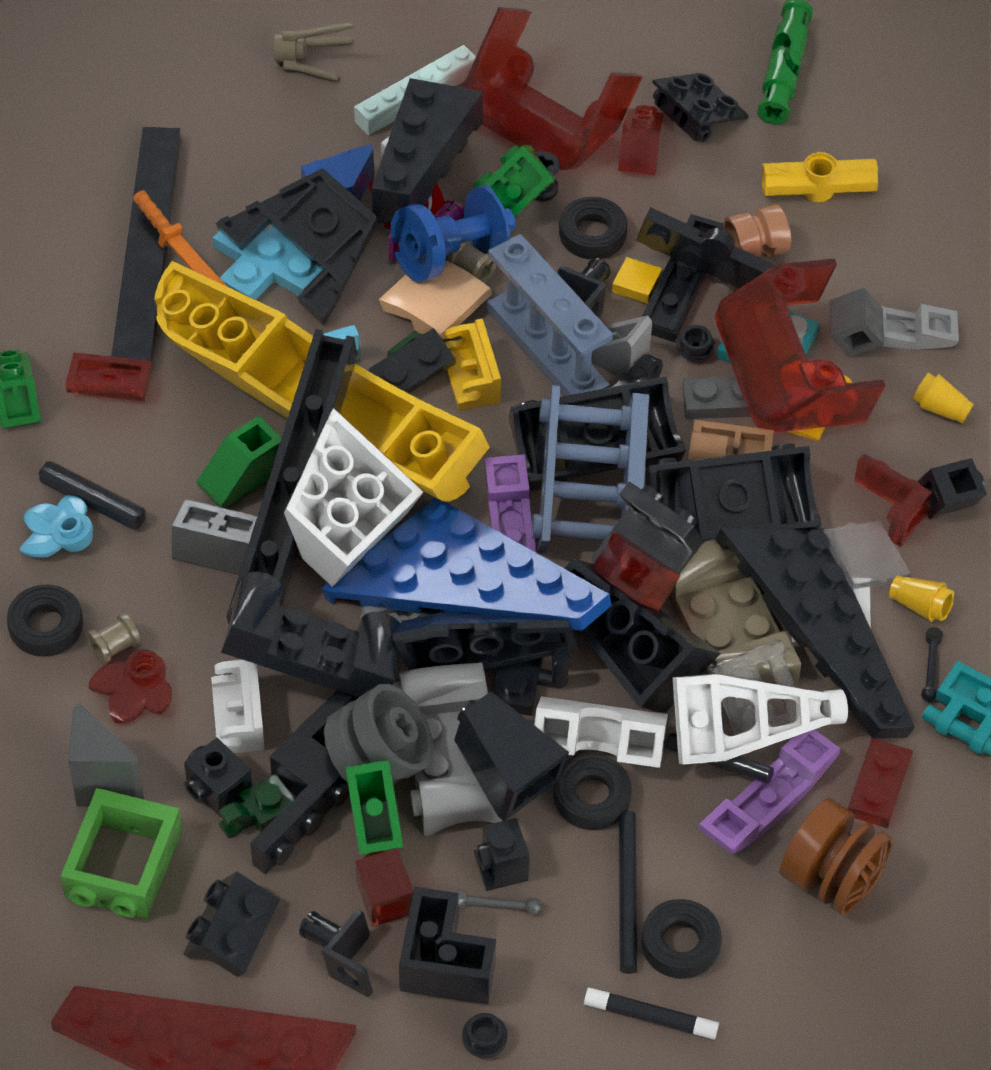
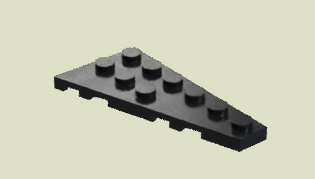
(822, 612)

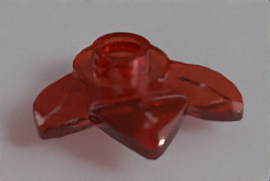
(133, 691)

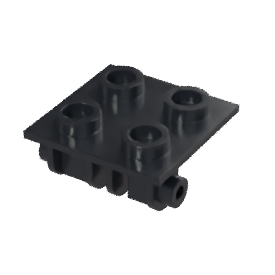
(695, 103)

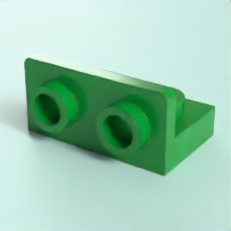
(518, 179)

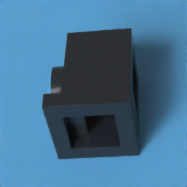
(953, 487)
(502, 855)

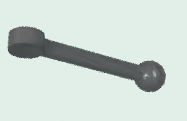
(532, 905)

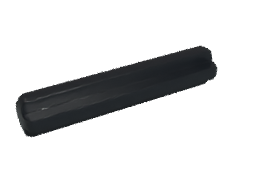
(92, 494)

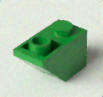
(240, 463)

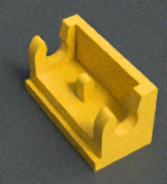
(475, 375)

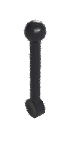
(933, 638)

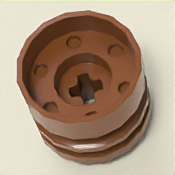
(843, 860)

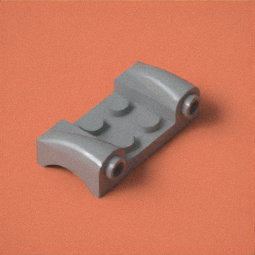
(446, 787)

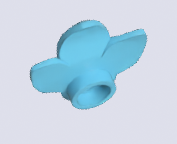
(57, 527)

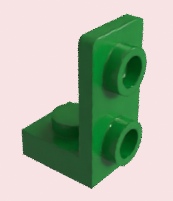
(17, 390)

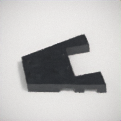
(318, 220)

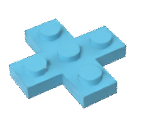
(266, 261)

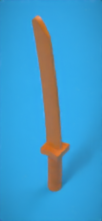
(172, 236)

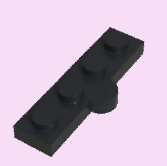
(712, 254)

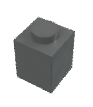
(856, 322)

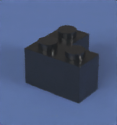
(439, 959)

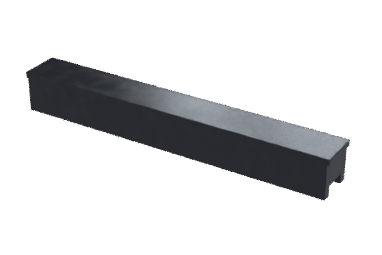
(319, 391)

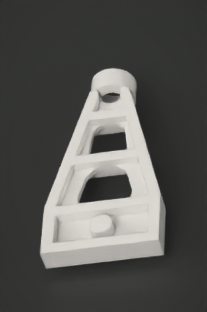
(700, 718)

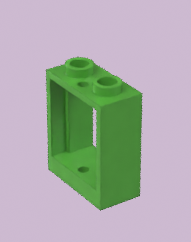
(130, 816)

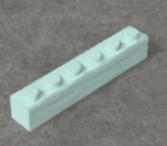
(383, 107)

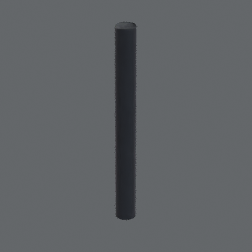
(627, 893)

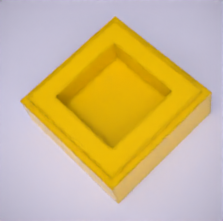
(636, 280)

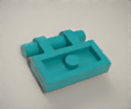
(965, 693)

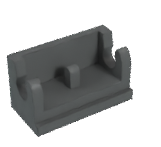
(211, 536)

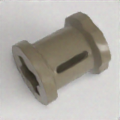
(473, 261)
(114, 638)

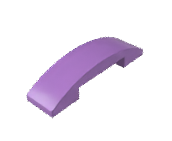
(509, 498)
(763, 805)

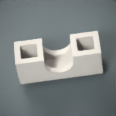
(626, 733)

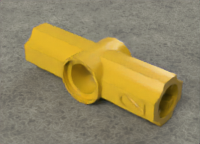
(819, 177)

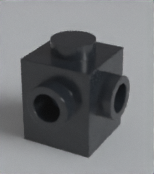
(216, 775)

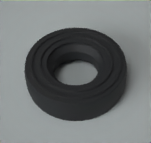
(592, 209)
(36, 599)
(592, 815)
(681, 964)

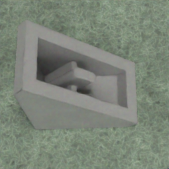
(629, 344)

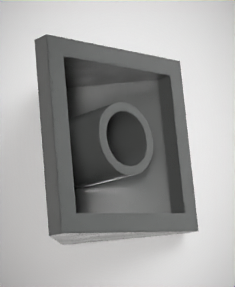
(100, 760)

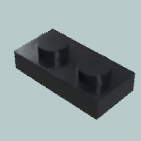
(415, 362)

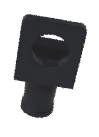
(589, 283)
(340, 946)

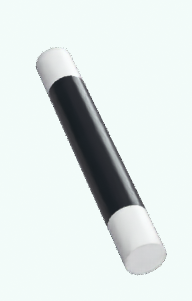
(651, 1013)

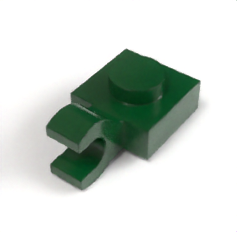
(256, 806)

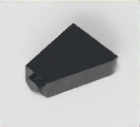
(507, 754)

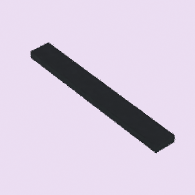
(144, 256)

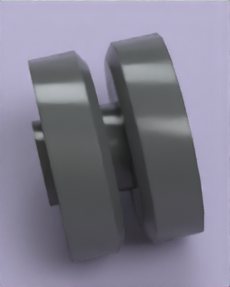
(378, 728)

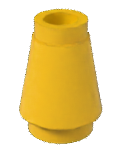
(942, 398)
(924, 597)

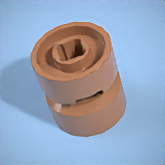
(763, 233)

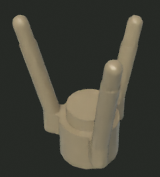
(292, 45)

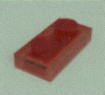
(108, 376)
(880, 782)

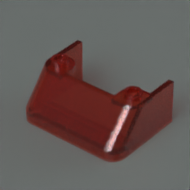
(529, 116)
(770, 363)

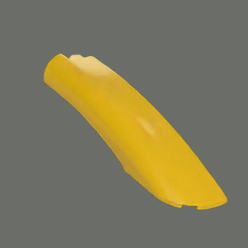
(265, 359)

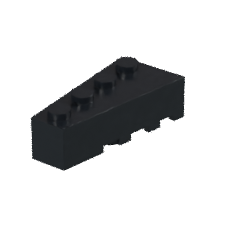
(423, 142)
(642, 644)

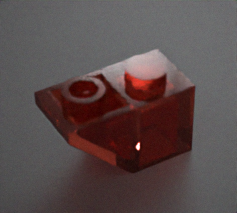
(636, 571)

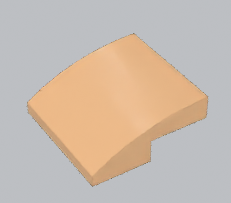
(436, 302)

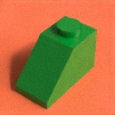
(374, 806)

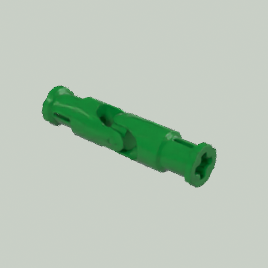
(785, 62)

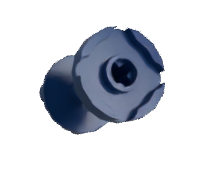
(428, 239)

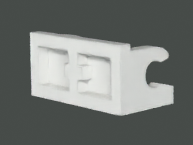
(238, 706)

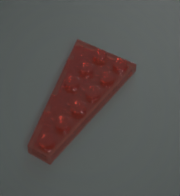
(197, 1036)

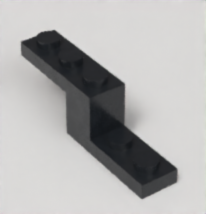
(308, 774)

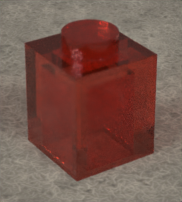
(384, 886)

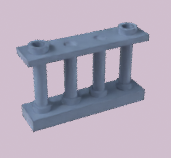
(547, 318)
(628, 457)

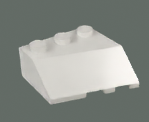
(346, 500)

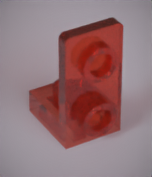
(641, 140)
(907, 495)

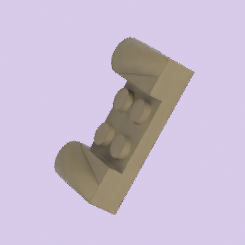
(727, 609)

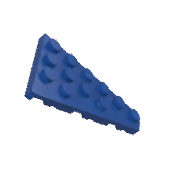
(466, 568)

